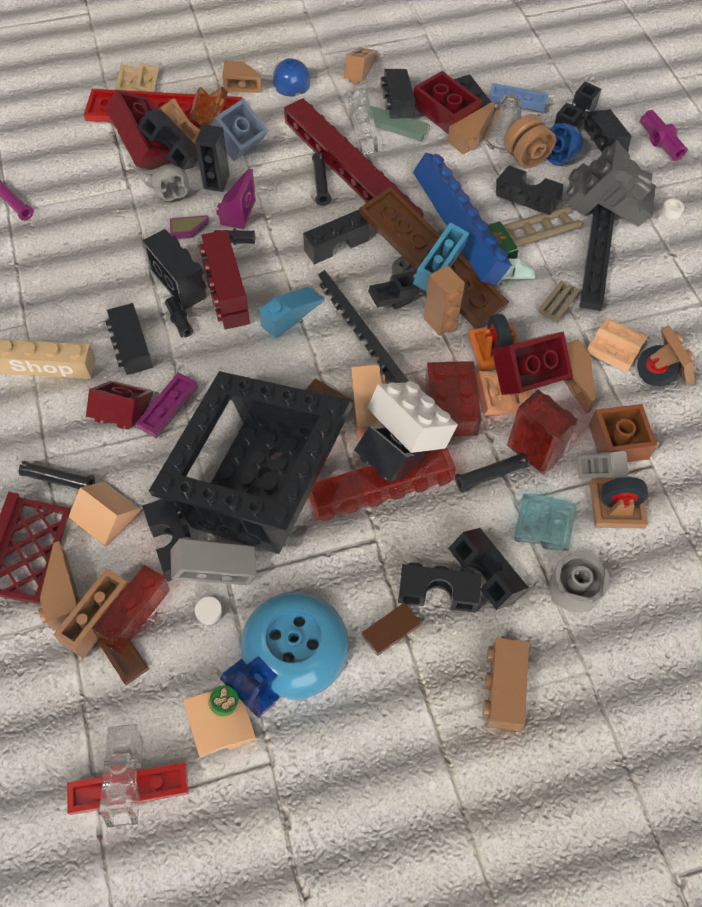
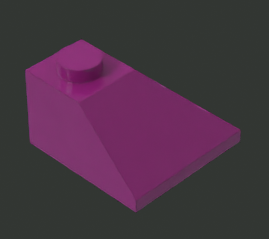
(238, 202)

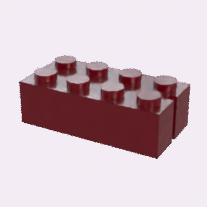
(224, 279)

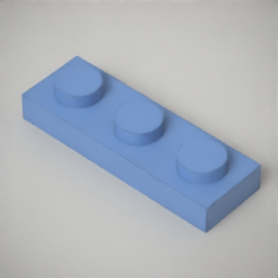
(529, 99)

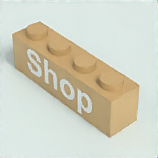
(46, 359)

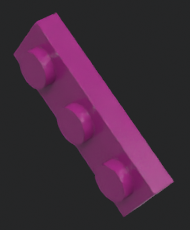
(167, 405)

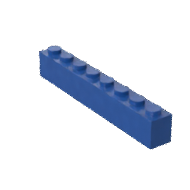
(454, 206)

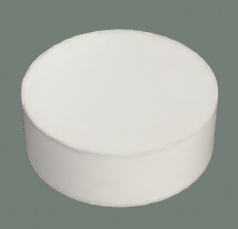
(673, 208)
(208, 610)

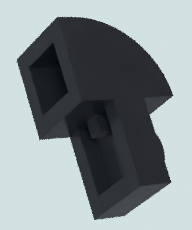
(396, 292)

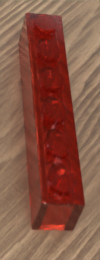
(367, 488)

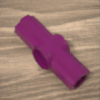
(663, 135)

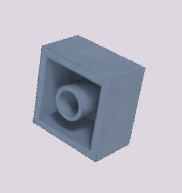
(240, 128)

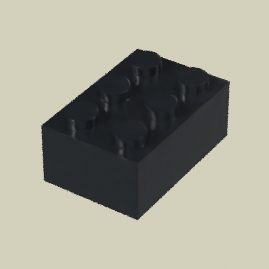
(175, 268)

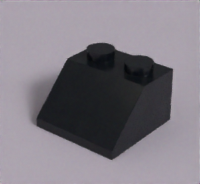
(387, 453)

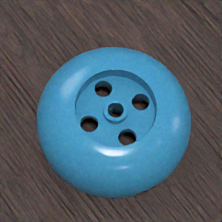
(311, 669)

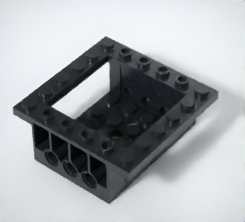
(274, 420)

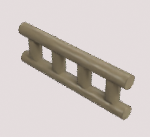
(544, 219)

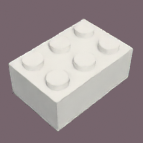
(412, 416)

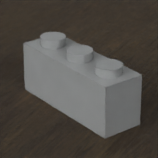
(212, 562)

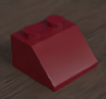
(117, 404)

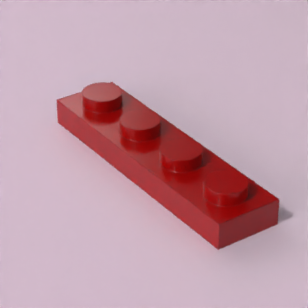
(151, 784)

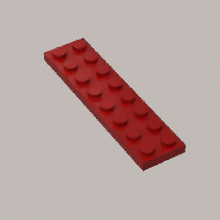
(99, 98)

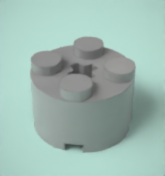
(578, 582)

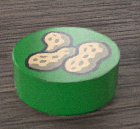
(223, 700)

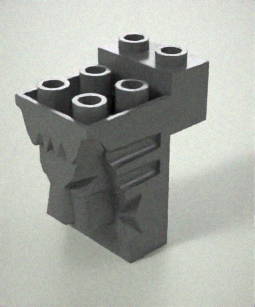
(613, 183)

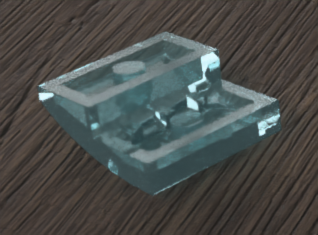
(545, 522)

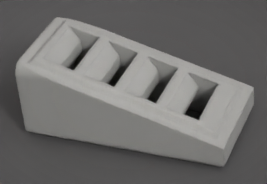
(603, 464)

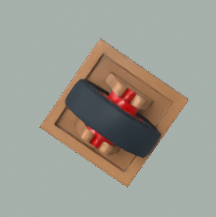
(663, 363)
(619, 502)

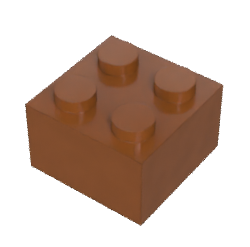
(623, 430)

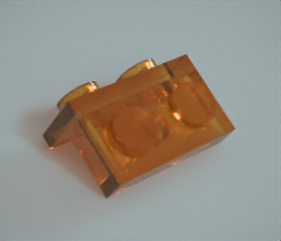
(207, 105)

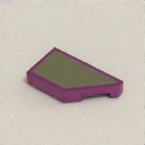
(187, 226)

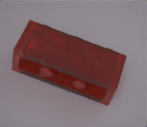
(131, 609)

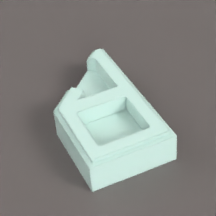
(519, 270)

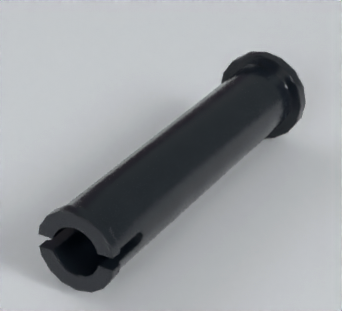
(323, 197)
(490, 472)
(55, 475)

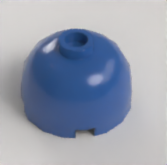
(291, 77)
(567, 145)

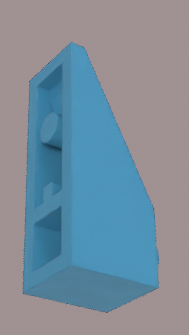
(287, 310)

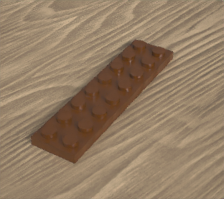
(414, 240)

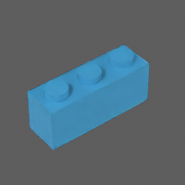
(443, 253)

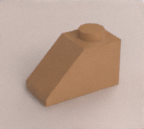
(240, 77)

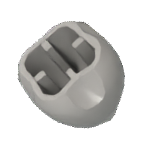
(168, 182)

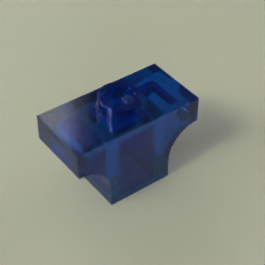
(255, 695)

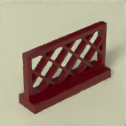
(9, 520)

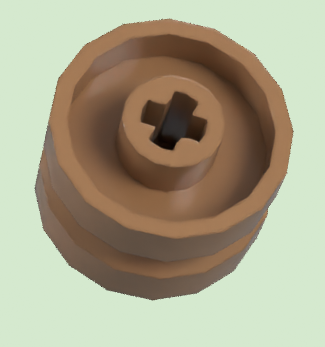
(529, 141)

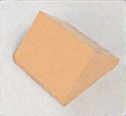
(102, 511)

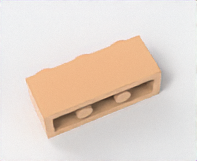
(364, 382)

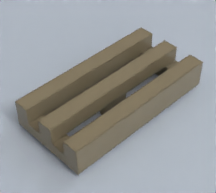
(566, 290)

